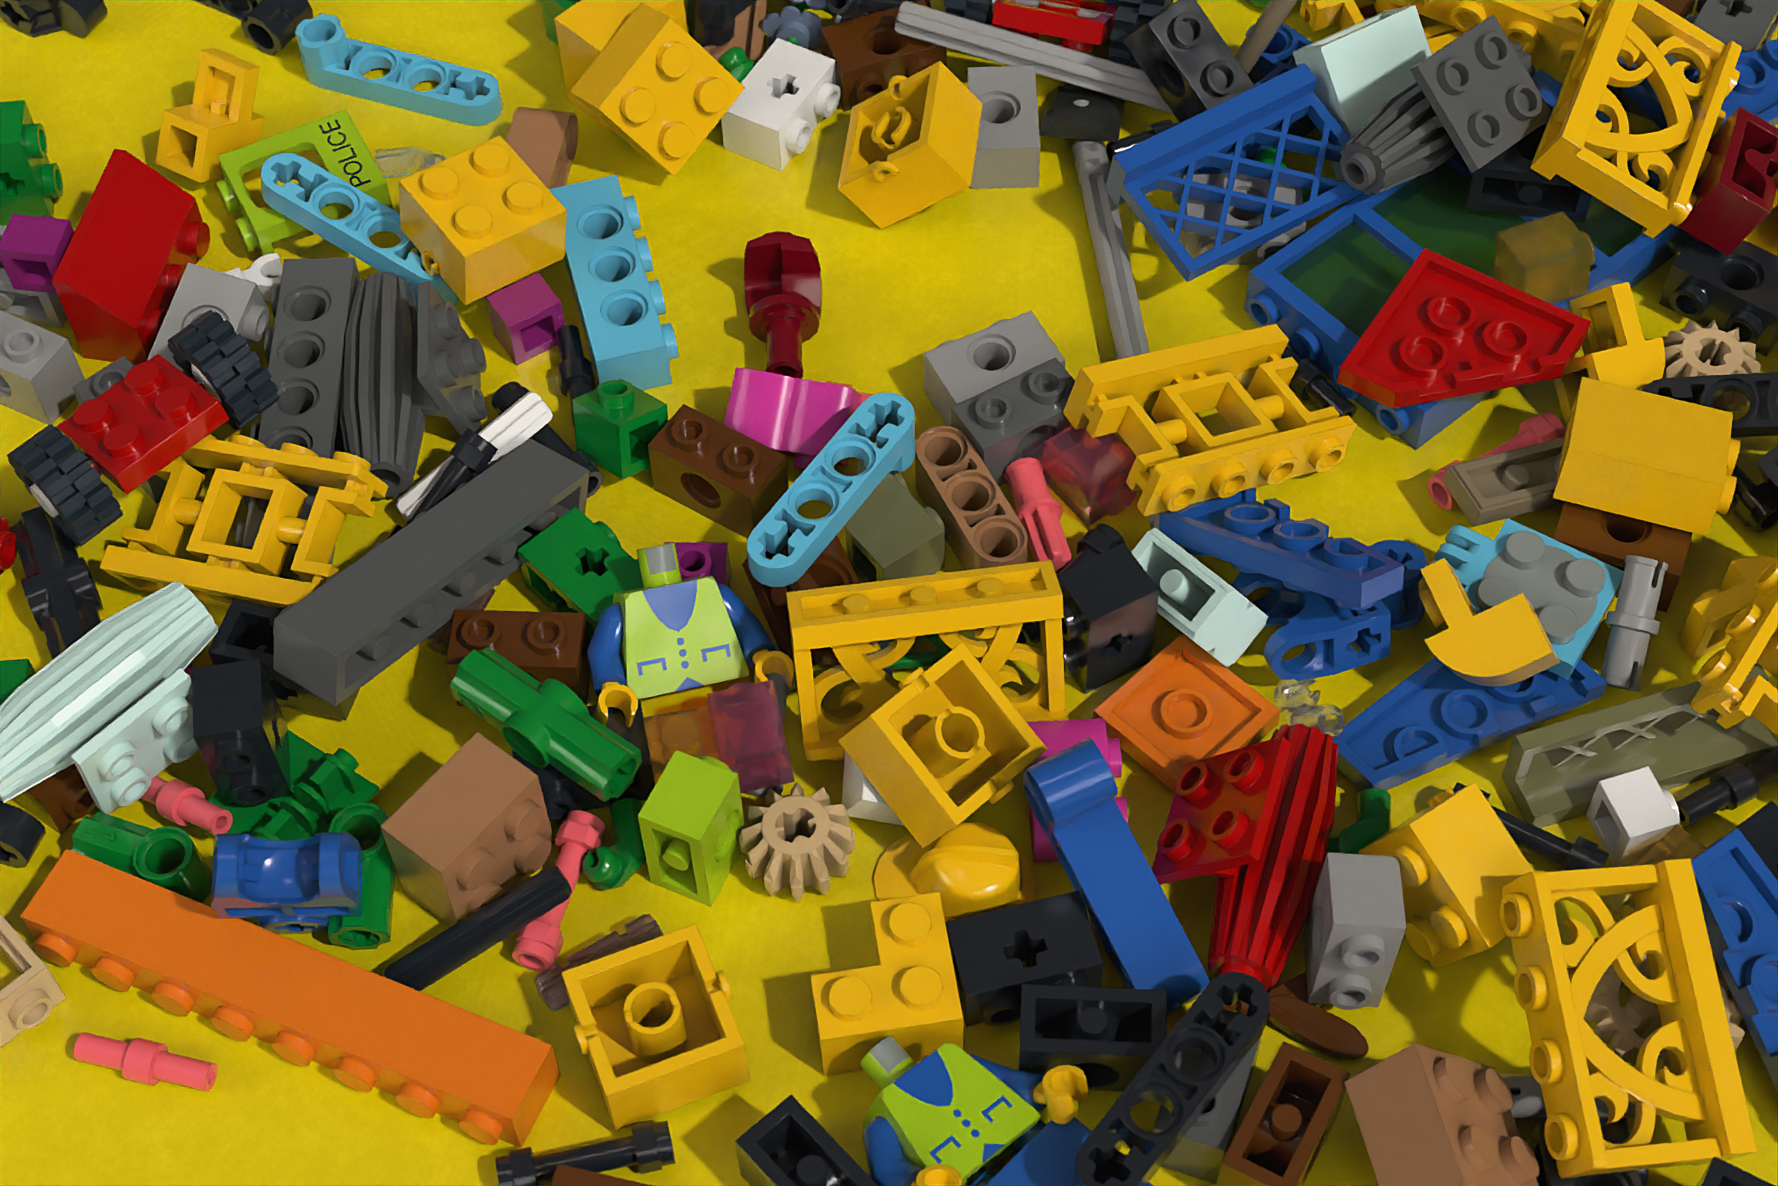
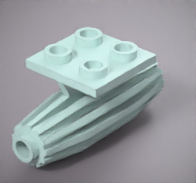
(110, 703)

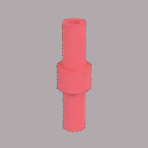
(187, 806)
(145, 1061)

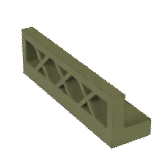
(1559, 765)

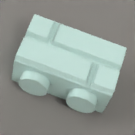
(1210, 608)

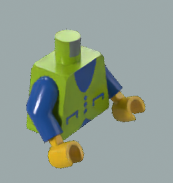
(675, 638)
(954, 1113)

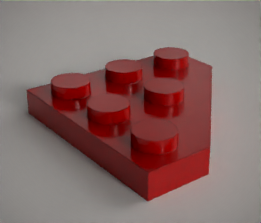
(1458, 336)

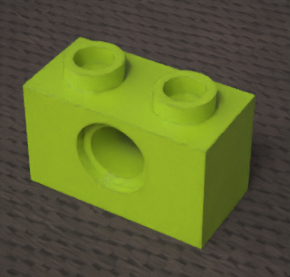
(692, 826)

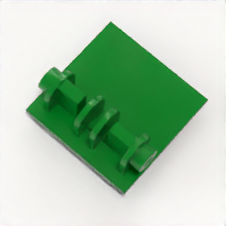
(319, 790)

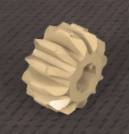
(1709, 353)
(797, 841)

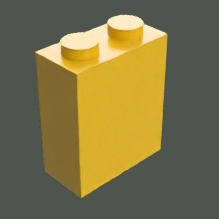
(1647, 457)

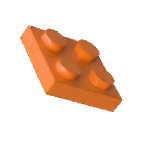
(1184, 711)

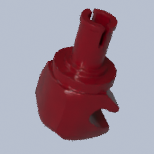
(783, 297)

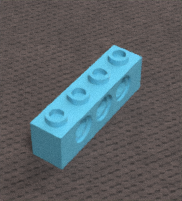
(612, 287)

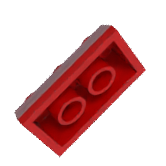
(128, 259)

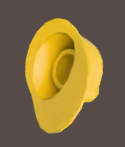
(970, 867)

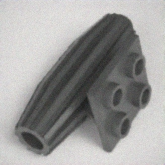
(1467, 100)
(399, 369)

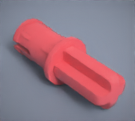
(1038, 512)

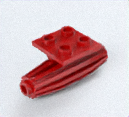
(1263, 830)

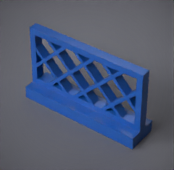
(1208, 141)

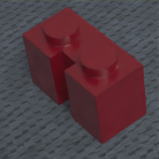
(1737, 183)

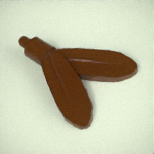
(1309, 1021)

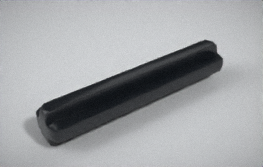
(481, 930)

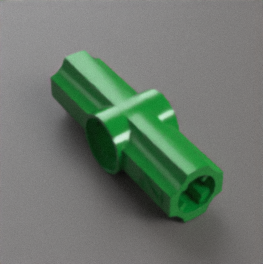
(546, 723)

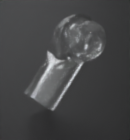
(405, 161)
(1299, 706)

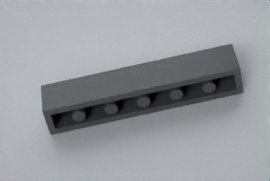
(424, 572)

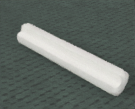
(504, 433)

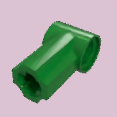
(146, 853)
(374, 926)

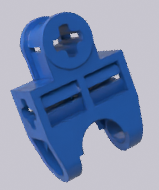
(1330, 629)
(287, 883)

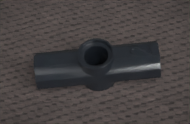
(56, 581)

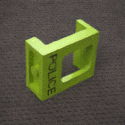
(341, 153)

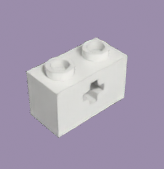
(781, 104)

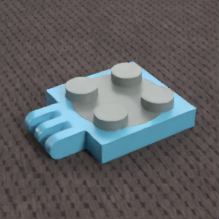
(1561, 583)

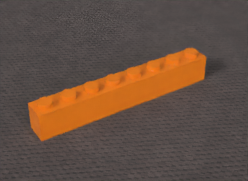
(294, 999)

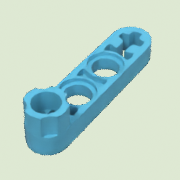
(341, 62)
(348, 233)
(879, 419)

